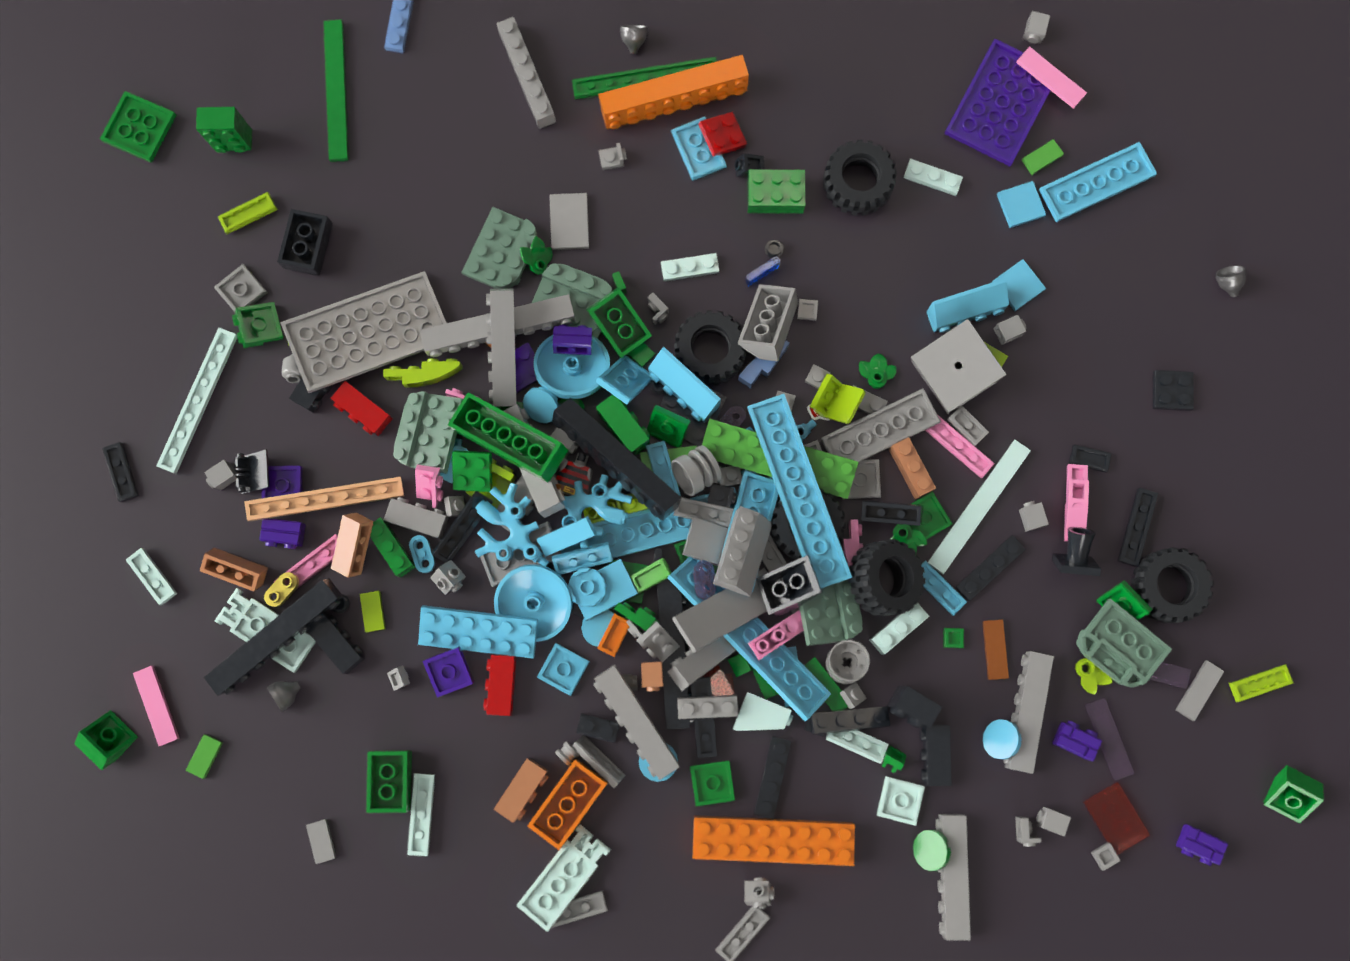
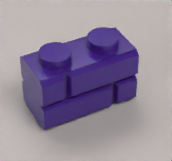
(572, 340)
(282, 532)
(1079, 742)
(1201, 844)

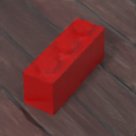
(361, 409)
(500, 685)

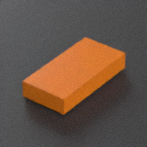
(614, 635)

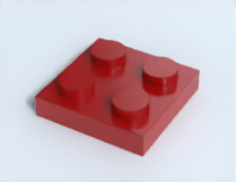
(722, 134)

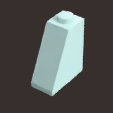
(761, 715)

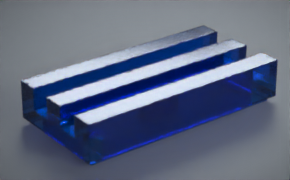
(762, 271)

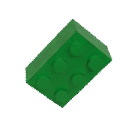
(224, 129)
(776, 191)
(619, 322)
(623, 424)
(389, 781)

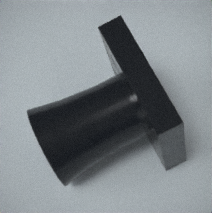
(1077, 557)

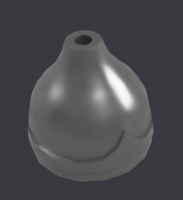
(633, 36)
(1231, 279)
(284, 693)

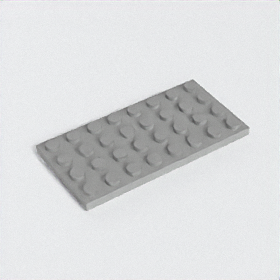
(362, 331)

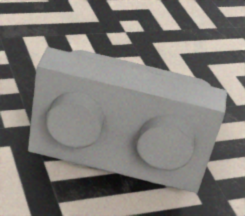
(657, 640)

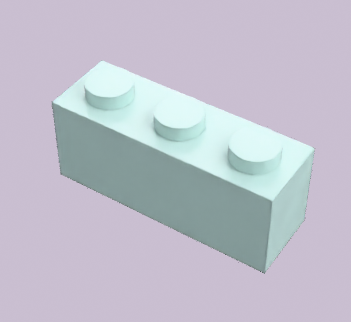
(898, 629)

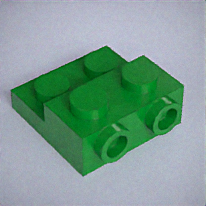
(257, 324)
(642, 618)

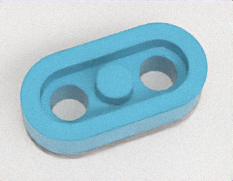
(422, 554)

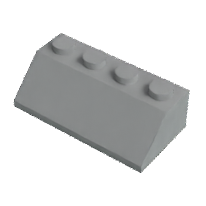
(769, 321)
(743, 551)

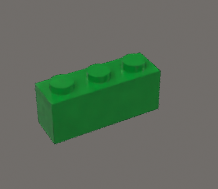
(391, 548)

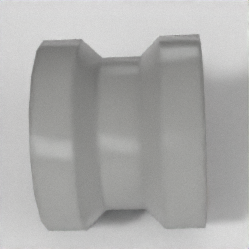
(567, 753)

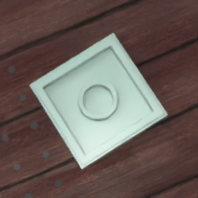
(900, 800)

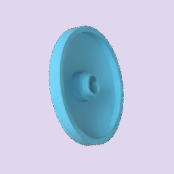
(570, 374)
(536, 594)

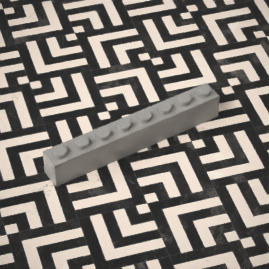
(474, 330)

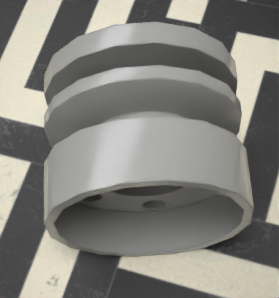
(696, 470)
(858, 663)

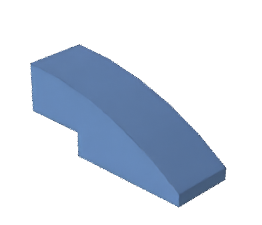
(757, 367)

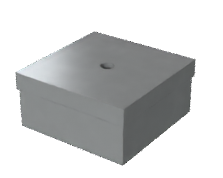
(957, 366)

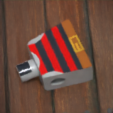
(574, 472)

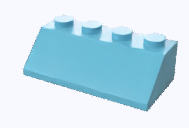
(969, 305)
(683, 385)

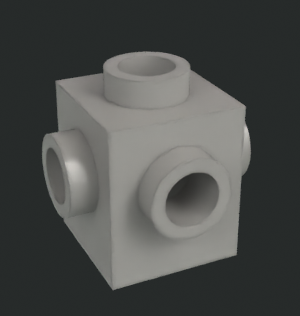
(448, 577)
(753, 888)

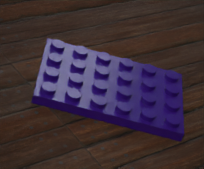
(998, 105)

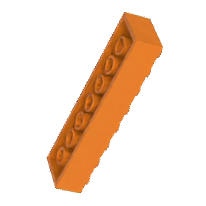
(674, 92)
(773, 840)

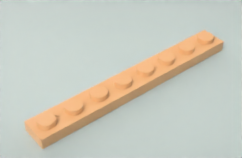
(324, 498)

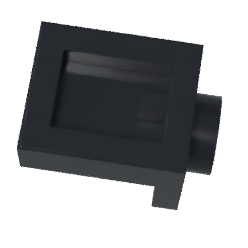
(748, 162)
(722, 495)

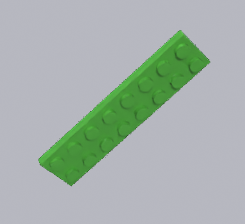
(743, 450)

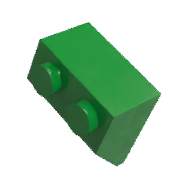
(105, 740)
(1294, 794)

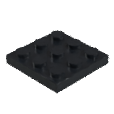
(696, 430)

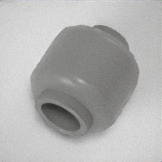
(290, 370)

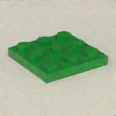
(138, 126)

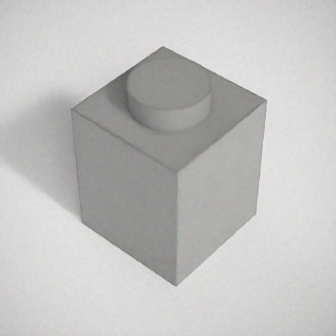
(1036, 27)
(1010, 329)
(221, 475)
(1033, 516)
(1053, 821)

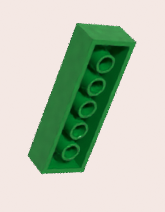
(508, 437)

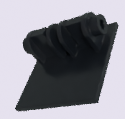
(252, 470)

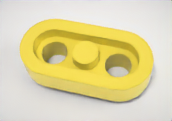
(281, 590)

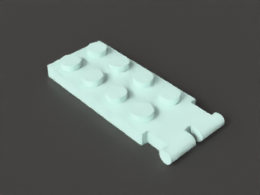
(251, 616)
(562, 878)

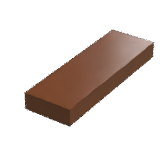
(995, 649)

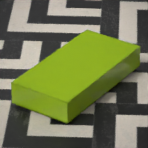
(372, 611)

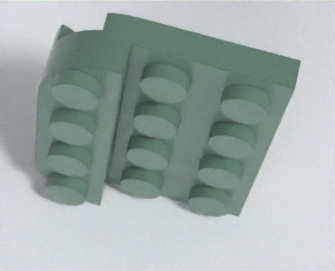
(497, 253)
(582, 288)
(425, 432)
(831, 615)
(1122, 646)

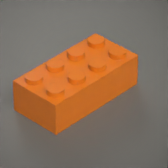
(567, 804)

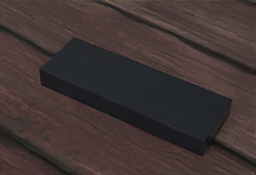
(120, 471)

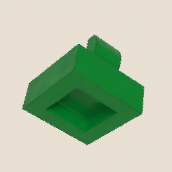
(895, 758)

